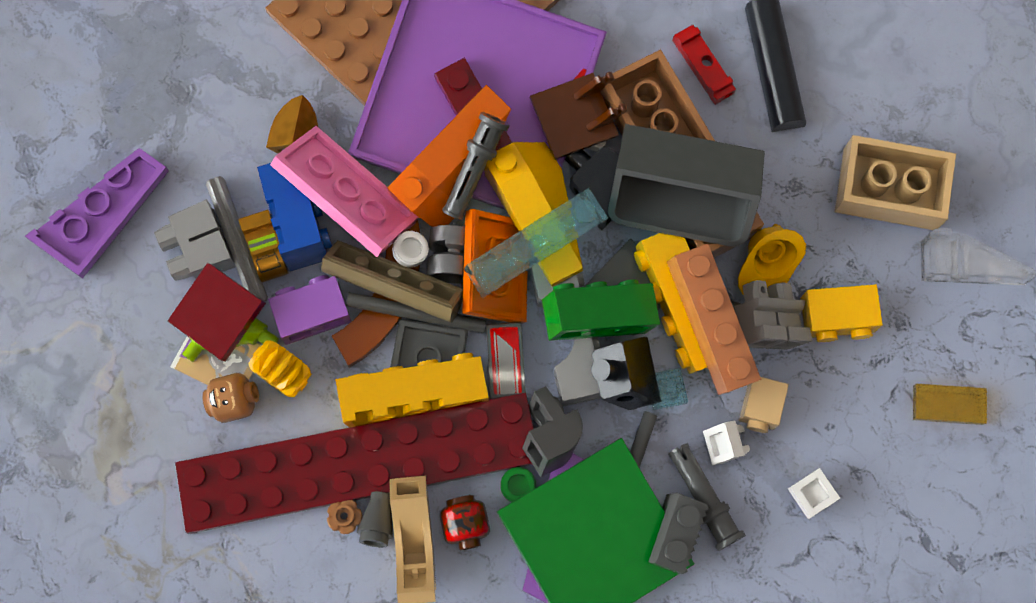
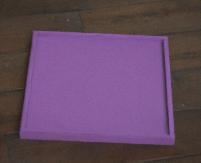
(506, 46)

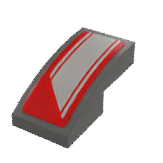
(505, 359)

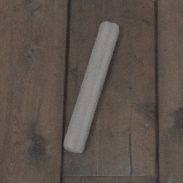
(234, 236)

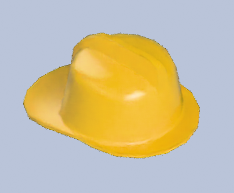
(772, 256)

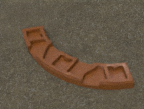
(369, 327)

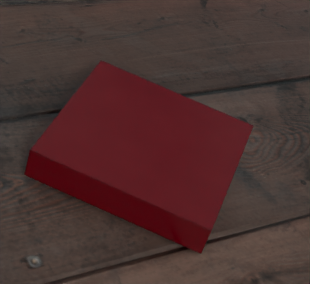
(216, 312)

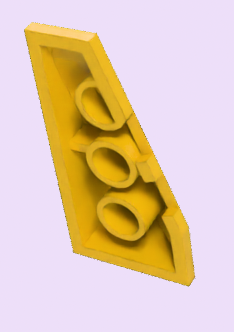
(529, 188)

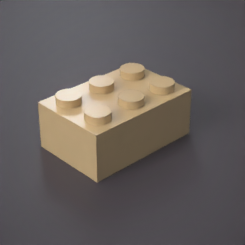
(895, 182)

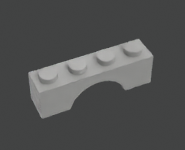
(573, 374)

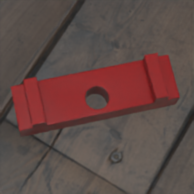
(711, 77)

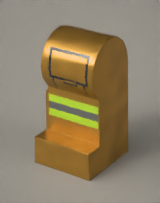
(263, 245)

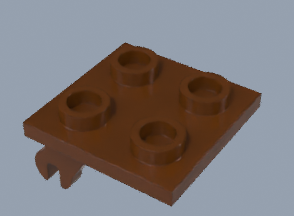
(576, 114)

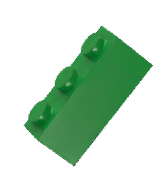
(600, 310)

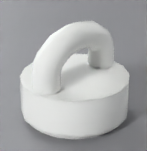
(410, 249)

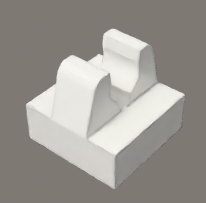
(725, 442)
(813, 493)

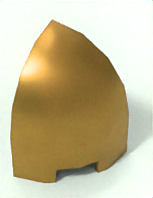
(291, 123)

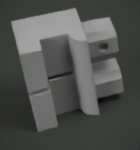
(199, 239)
(771, 319)

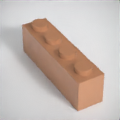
(713, 319)

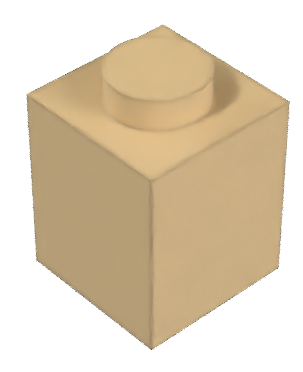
(763, 405)

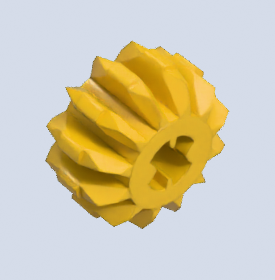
(280, 368)

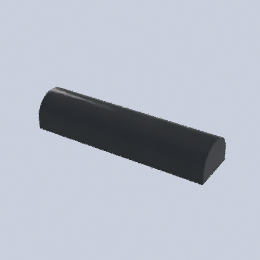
(775, 65)

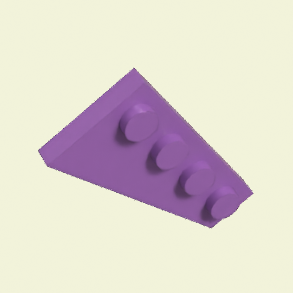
(99, 214)

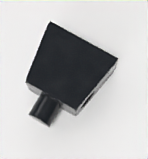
(596, 174)
(626, 374)

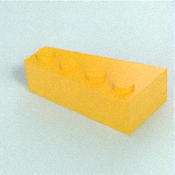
(411, 390)

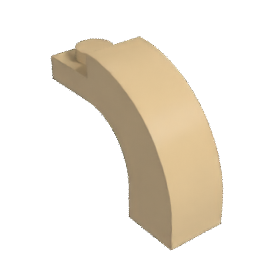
(413, 540)

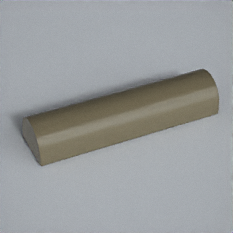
(393, 281)

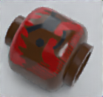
(464, 522)

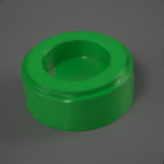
(517, 483)

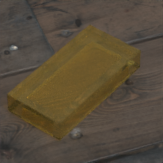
(950, 404)

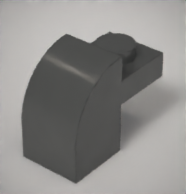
(556, 437)

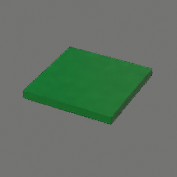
(591, 531)

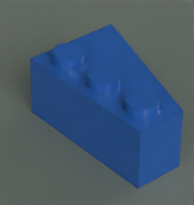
(294, 220)

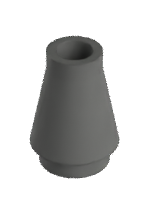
(376, 523)

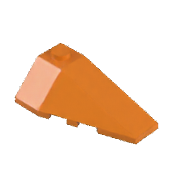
(432, 174)

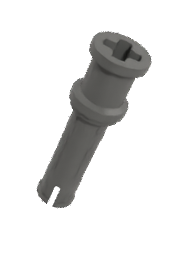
(480, 147)
(717, 516)

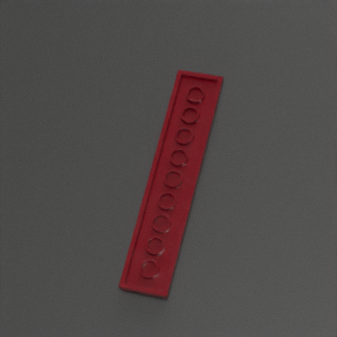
(352, 463)

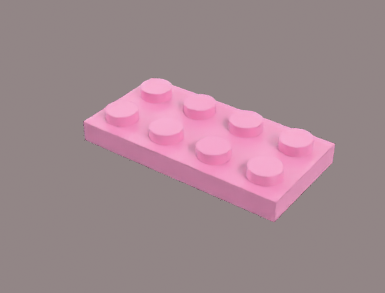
(344, 190)

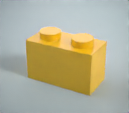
(842, 312)

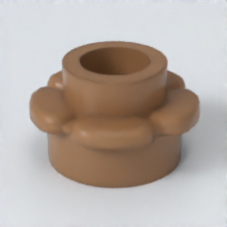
(349, 524)

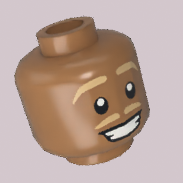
(230, 397)

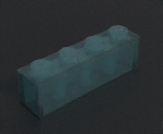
(535, 243)

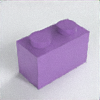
(309, 309)

